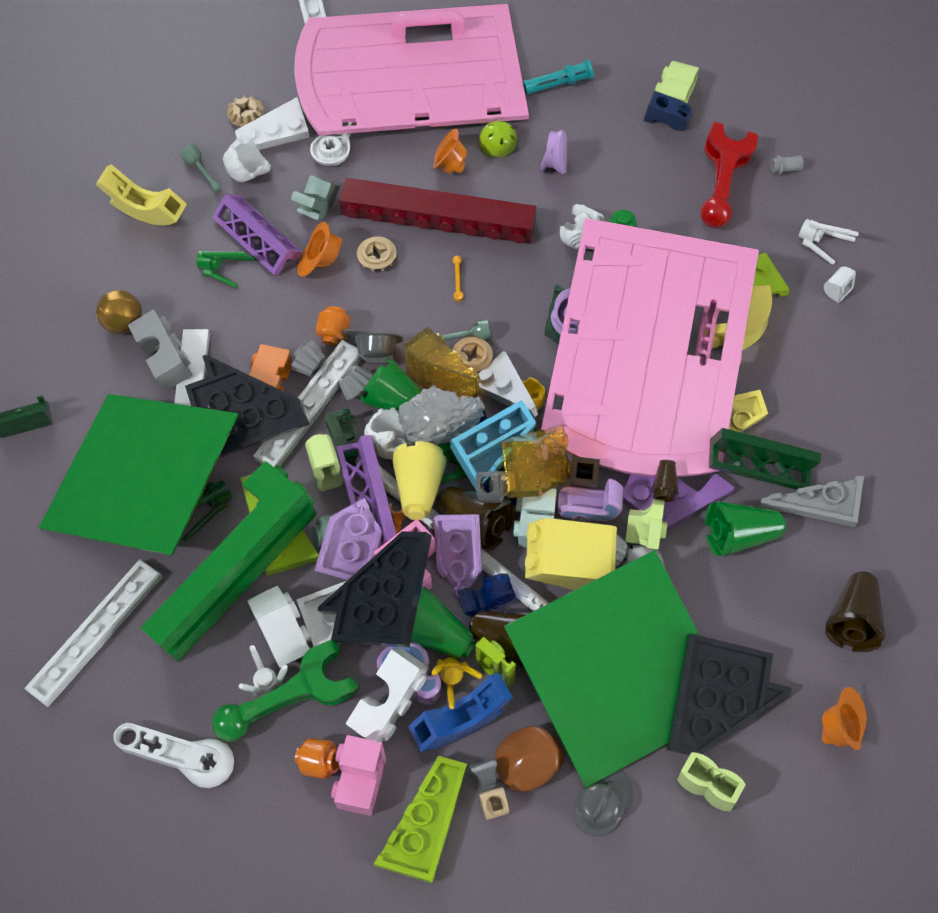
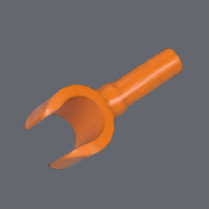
(397, 518)

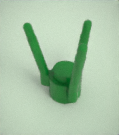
(212, 260)

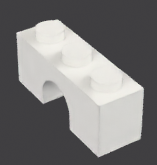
(404, 676)

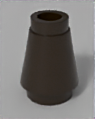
(665, 482)

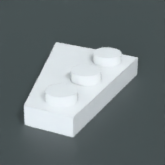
(278, 126)

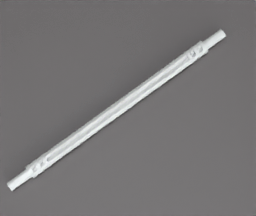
(489, 564)

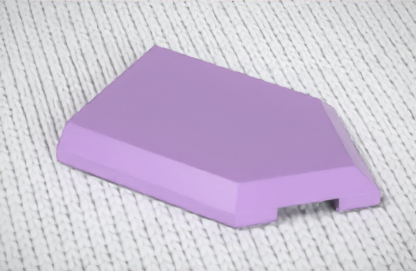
(349, 541)
(458, 548)

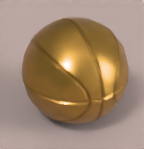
(118, 310)

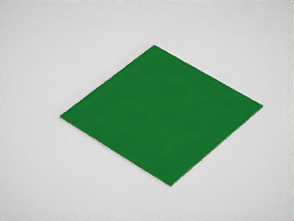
(139, 473)
(608, 664)

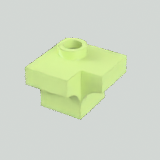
(646, 525)

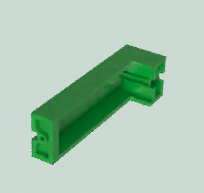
(236, 563)

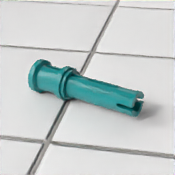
(569, 73)

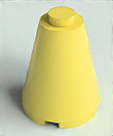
(418, 477)

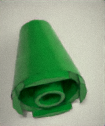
(389, 387)
(741, 527)
(439, 628)

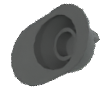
(374, 347)
(602, 804)

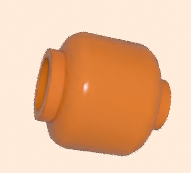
(331, 324)
(317, 758)

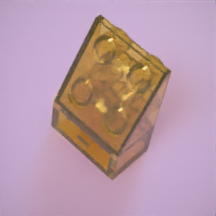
(435, 364)
(536, 462)

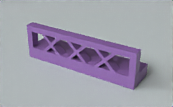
(262, 227)
(374, 483)

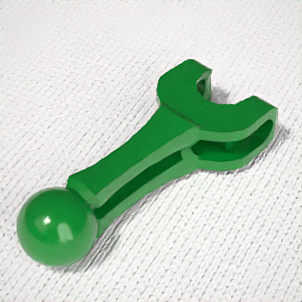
(233, 720)

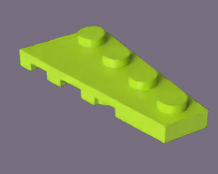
(296, 554)
(422, 832)

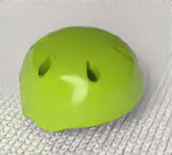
(500, 133)

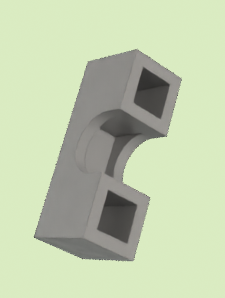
(168, 364)

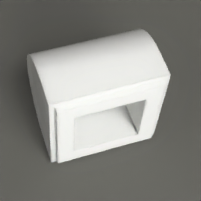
(840, 284)

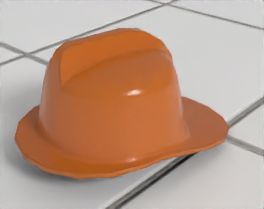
(450, 154)
(320, 251)
(845, 721)

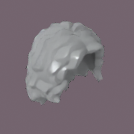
(439, 415)

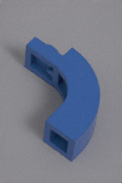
(474, 711)

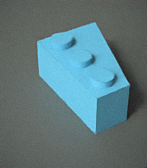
(481, 446)

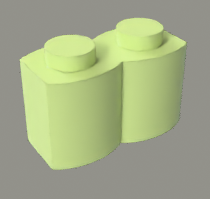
(678, 81)
(324, 462)
(717, 785)

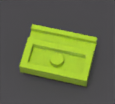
(492, 660)

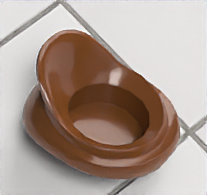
(528, 759)

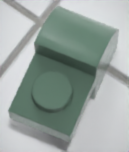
(317, 198)

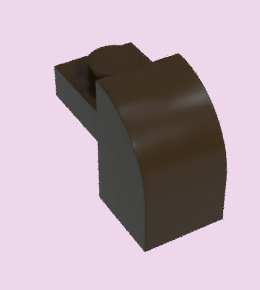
(584, 472)

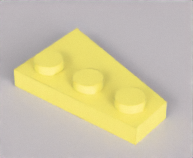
(747, 410)

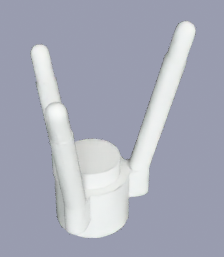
(813, 231)
(264, 678)

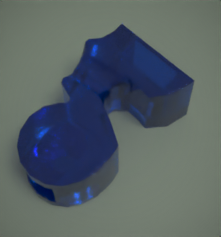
(495, 591)

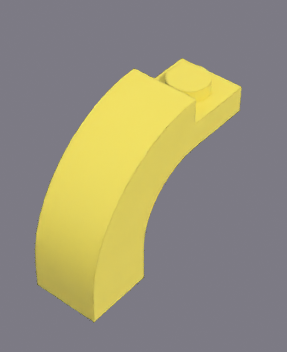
(147, 206)
(757, 318)

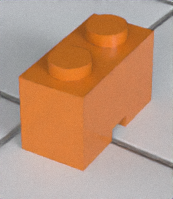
(271, 365)

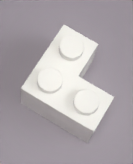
(277, 620)

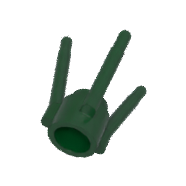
(214, 495)

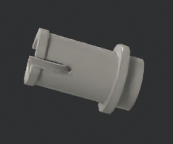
(786, 164)

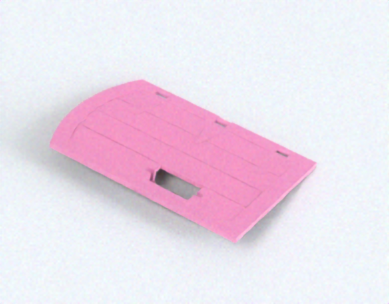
(369, 75)
(627, 370)

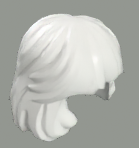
(244, 160)
(572, 233)
(386, 432)

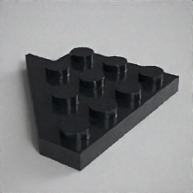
(262, 409)
(382, 596)
(719, 692)

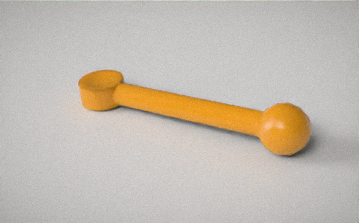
(458, 295)

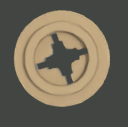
(243, 118)
(382, 246)
(483, 352)

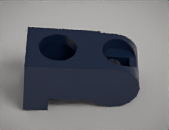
(668, 111)

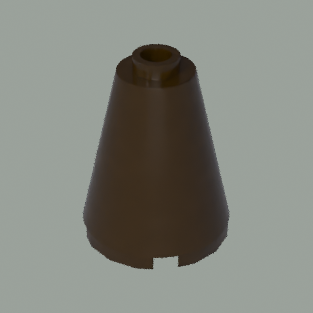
(493, 517)
(858, 615)
(491, 626)

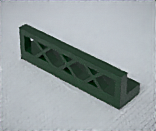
(763, 450)

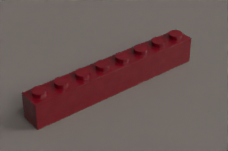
(438, 210)

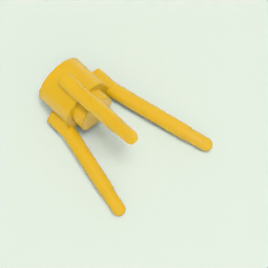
(452, 673)

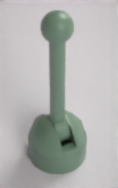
(193, 156)
(479, 329)

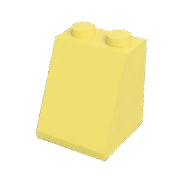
(569, 552)

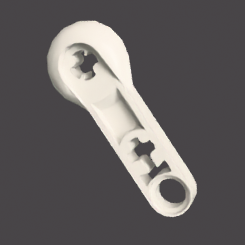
(332, 157)
(181, 754)

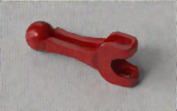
(727, 156)

